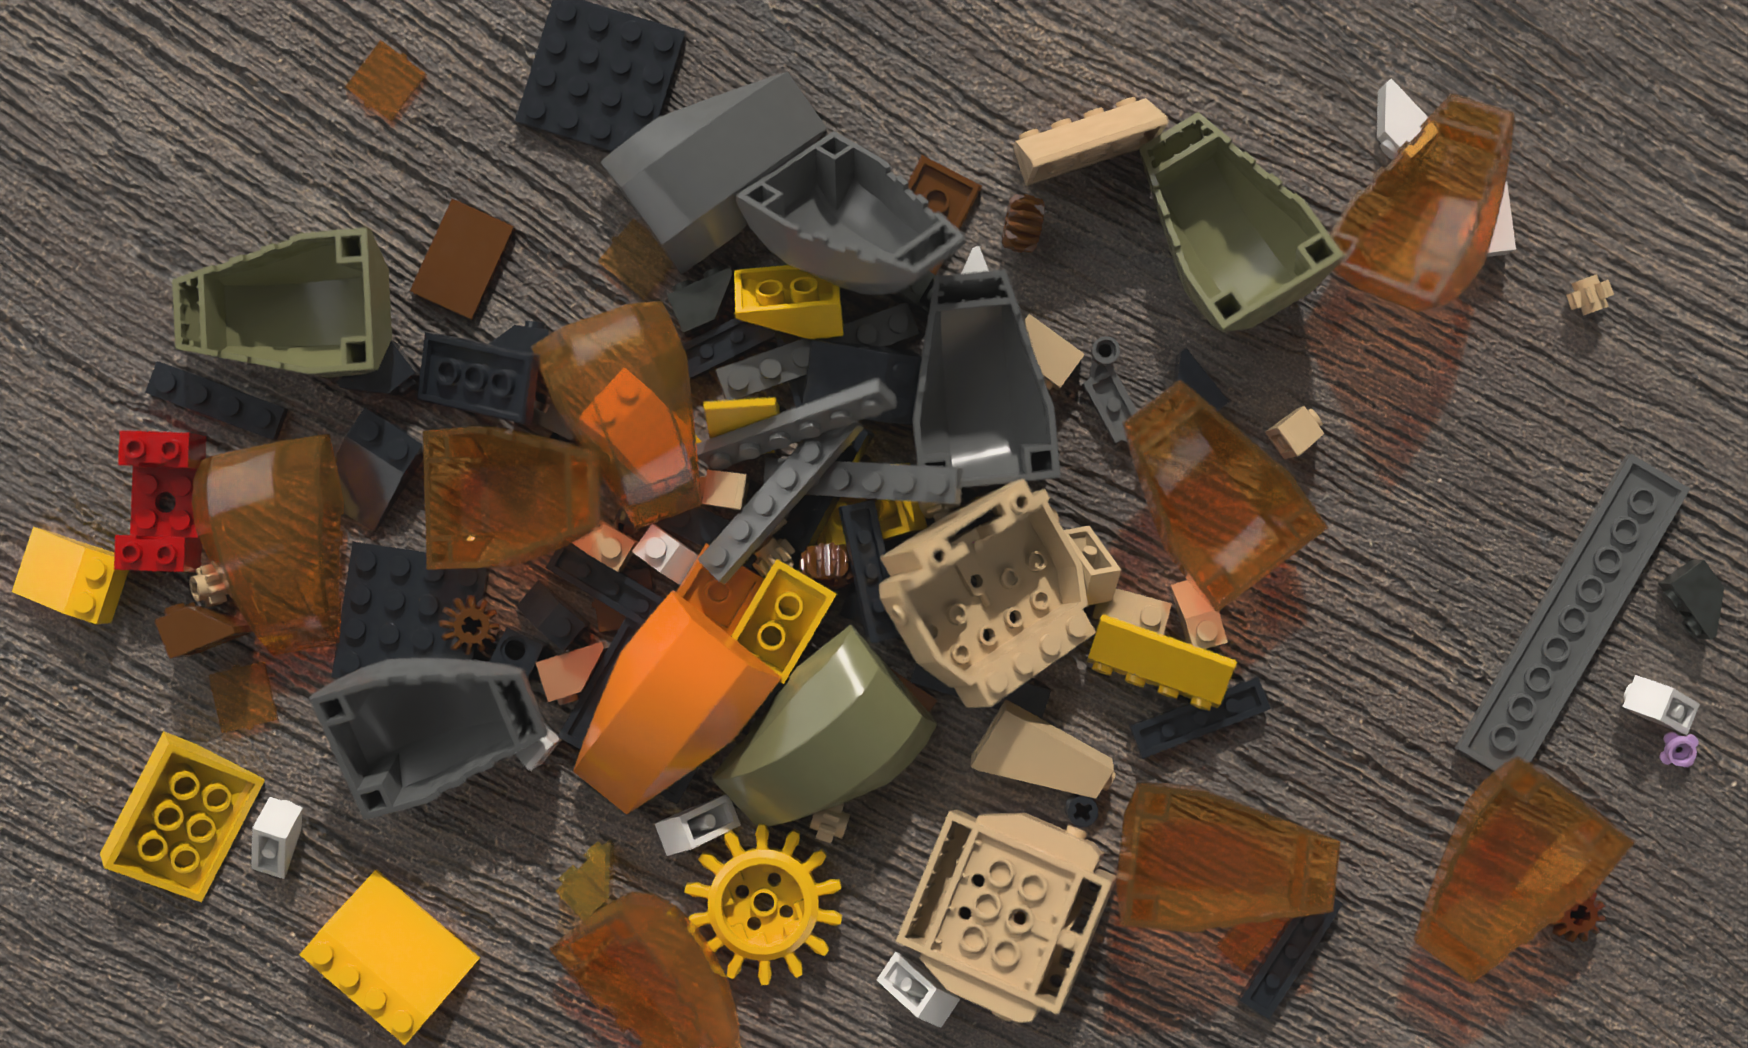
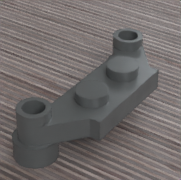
(1107, 390)

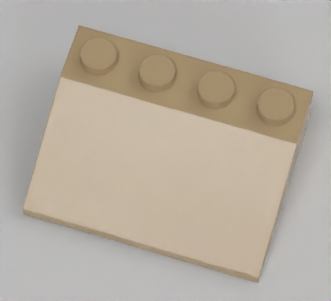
(1088, 140)

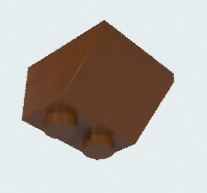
(194, 629)

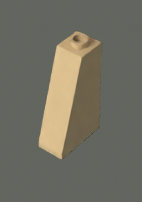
(1041, 754)

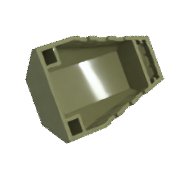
(1232, 227)
(292, 305)
(826, 736)

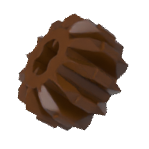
(1023, 223)
(827, 565)
(463, 636)
(1580, 924)

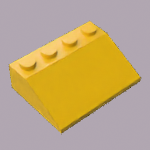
(181, 818)
(390, 956)

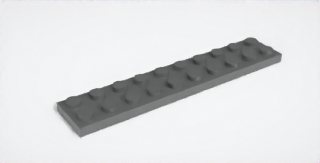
(1573, 615)

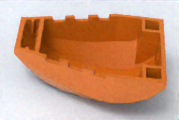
(670, 704)

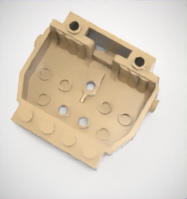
(1019, 567)
(1027, 870)

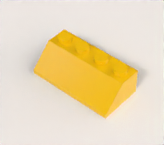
(1160, 662)

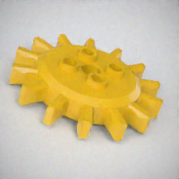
(778, 934)

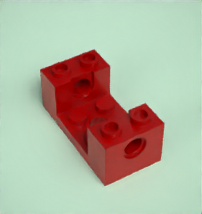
(160, 466)

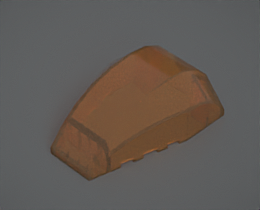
(1432, 210)
(628, 397)
(505, 496)
(1216, 496)
(276, 538)
(1216, 863)
(1513, 867)
(652, 974)

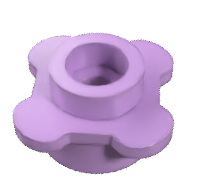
(1683, 758)

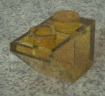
(591, 883)

